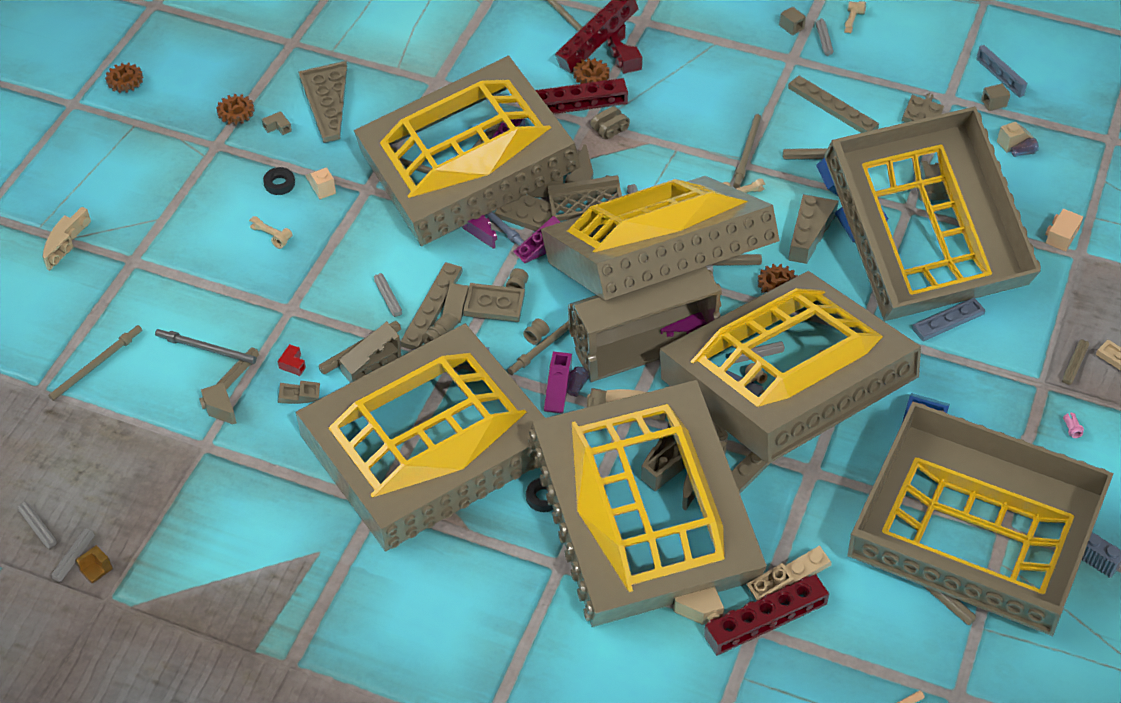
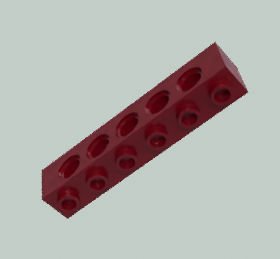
(595, 33)
(585, 96)
(760, 623)

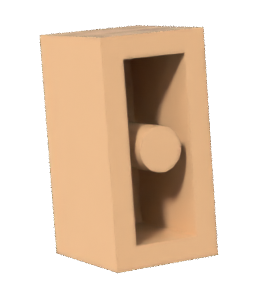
(1064, 229)

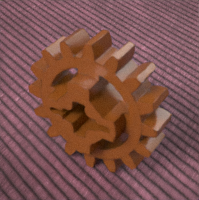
(591, 71)
(124, 77)
(235, 109)
(774, 277)

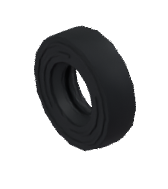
(279, 189)
(531, 498)

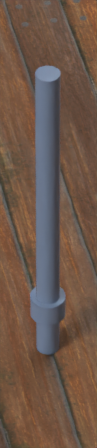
(512, 235)

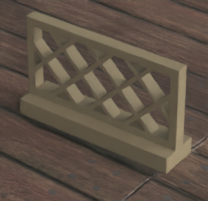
(581, 191)

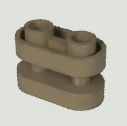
(610, 122)

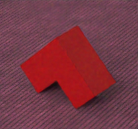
(291, 361)

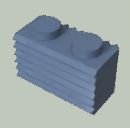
(1102, 555)

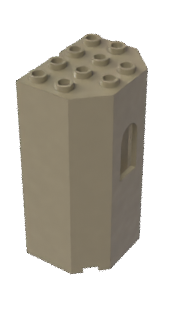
(627, 328)

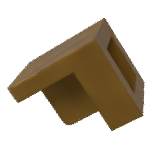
(94, 564)

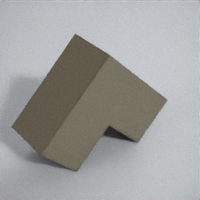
(277, 121)

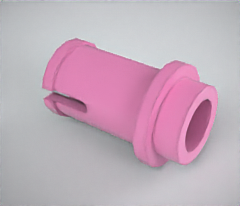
(1075, 429)

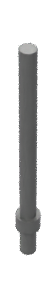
(175, 337)

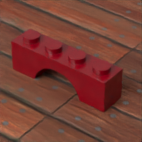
(627, 57)

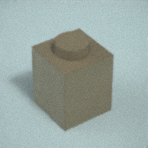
(792, 20)
(995, 97)

